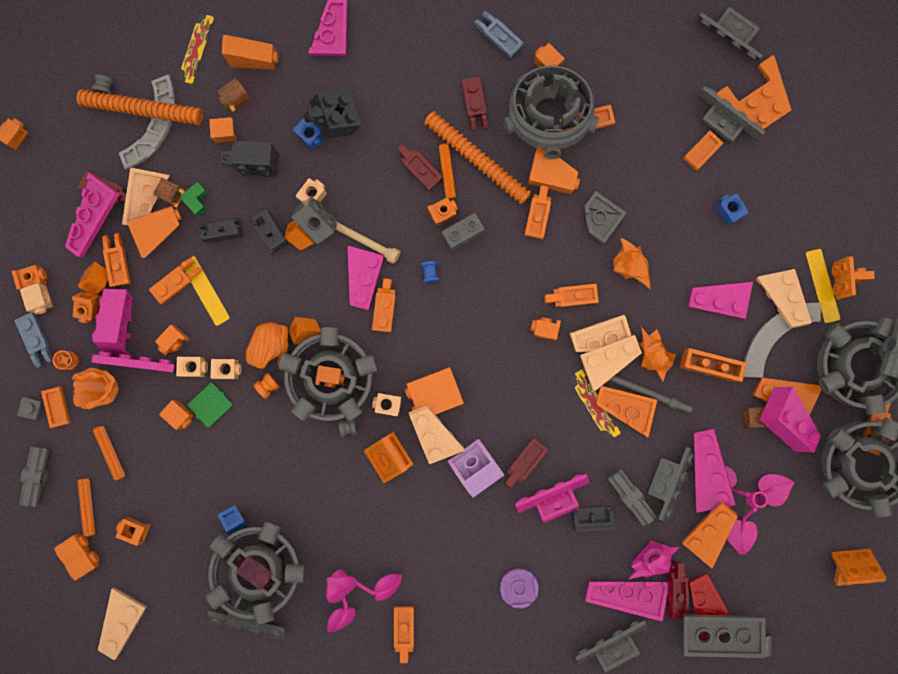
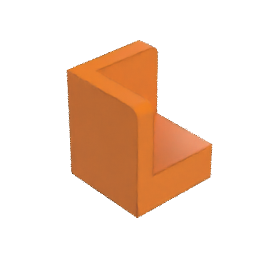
(222, 130)
(298, 236)
(93, 279)
(303, 329)

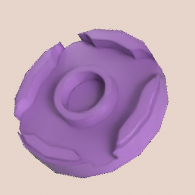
(519, 588)

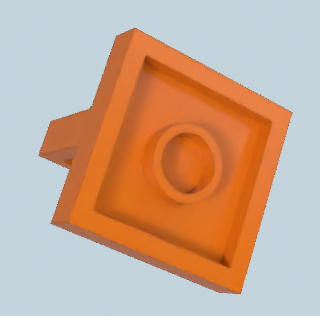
(388, 457)

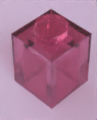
(254, 573)

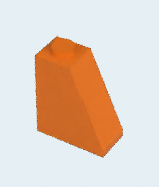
(249, 53)
(553, 173)
(153, 228)

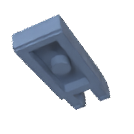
(499, 35)
(34, 338)

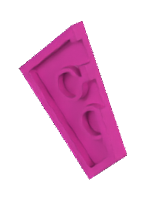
(332, 31)
(363, 276)
(725, 300)

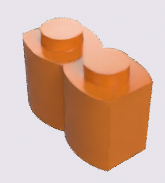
(77, 556)

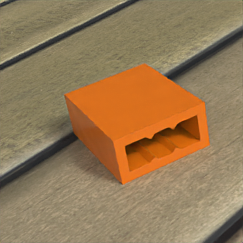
(435, 391)

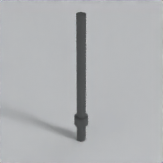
(671, 402)

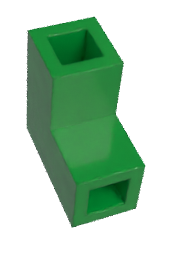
(192, 197)

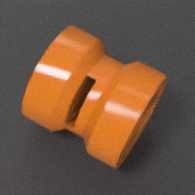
(62, 358)
(267, 385)

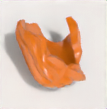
(266, 344)
(94, 388)

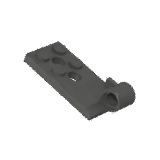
(745, 639)

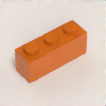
(712, 365)

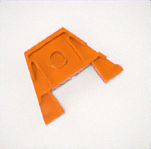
(767, 102)

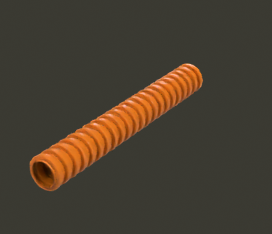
(139, 107)
(477, 157)

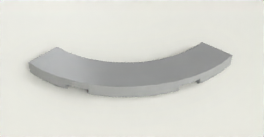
(156, 130)
(766, 338)

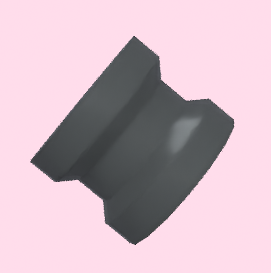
(102, 84)
(347, 427)

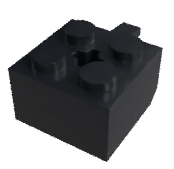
(334, 114)
(252, 158)

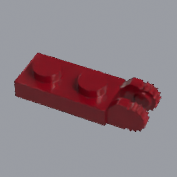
(474, 101)

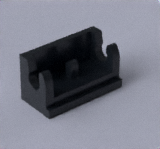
(221, 231)
(269, 231)
(593, 519)

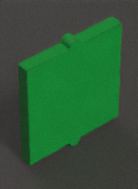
(210, 405)

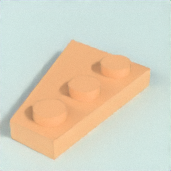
(140, 193)
(787, 296)
(600, 334)
(609, 360)
(433, 435)
(120, 621)

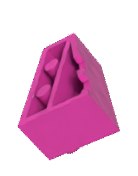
(112, 321)
(790, 420)

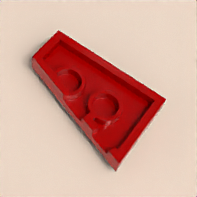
(706, 600)

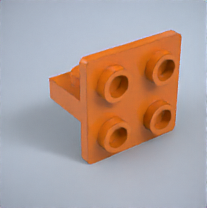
(847, 277)
(857, 567)

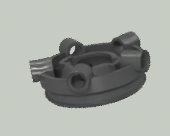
(540, 130)
(841, 357)
(293, 364)
(846, 479)
(224, 547)

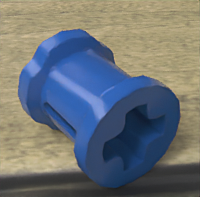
(430, 272)

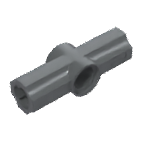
(890, 362)
(34, 476)
(631, 497)

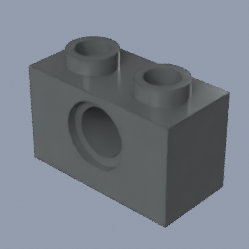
(315, 229)
(463, 232)

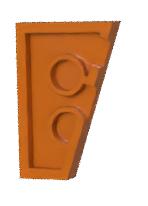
(807, 392)
(628, 407)
(711, 534)

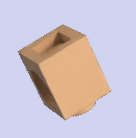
(302, 195)
(36, 298)
(183, 367)
(217, 369)
(396, 404)

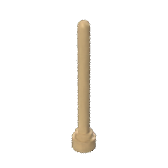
(391, 254)

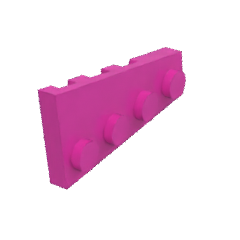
(94, 208)
(125, 360)
(710, 473)
(637, 598)

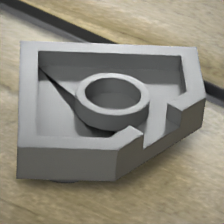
(602, 217)

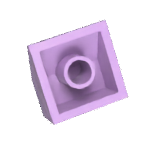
(475, 468)

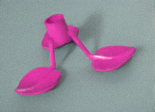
(773, 492)
(341, 584)

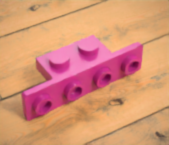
(554, 501)

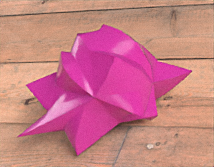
(653, 560)

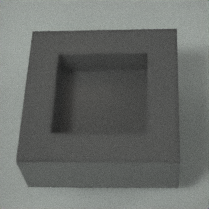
(30, 408)

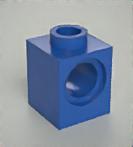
(303, 128)
(739, 208)
(232, 520)

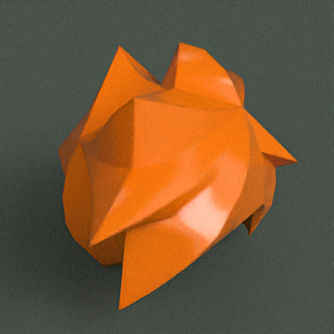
(632, 263)
(655, 354)

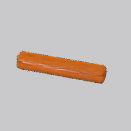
(447, 171)
(109, 453)
(86, 507)

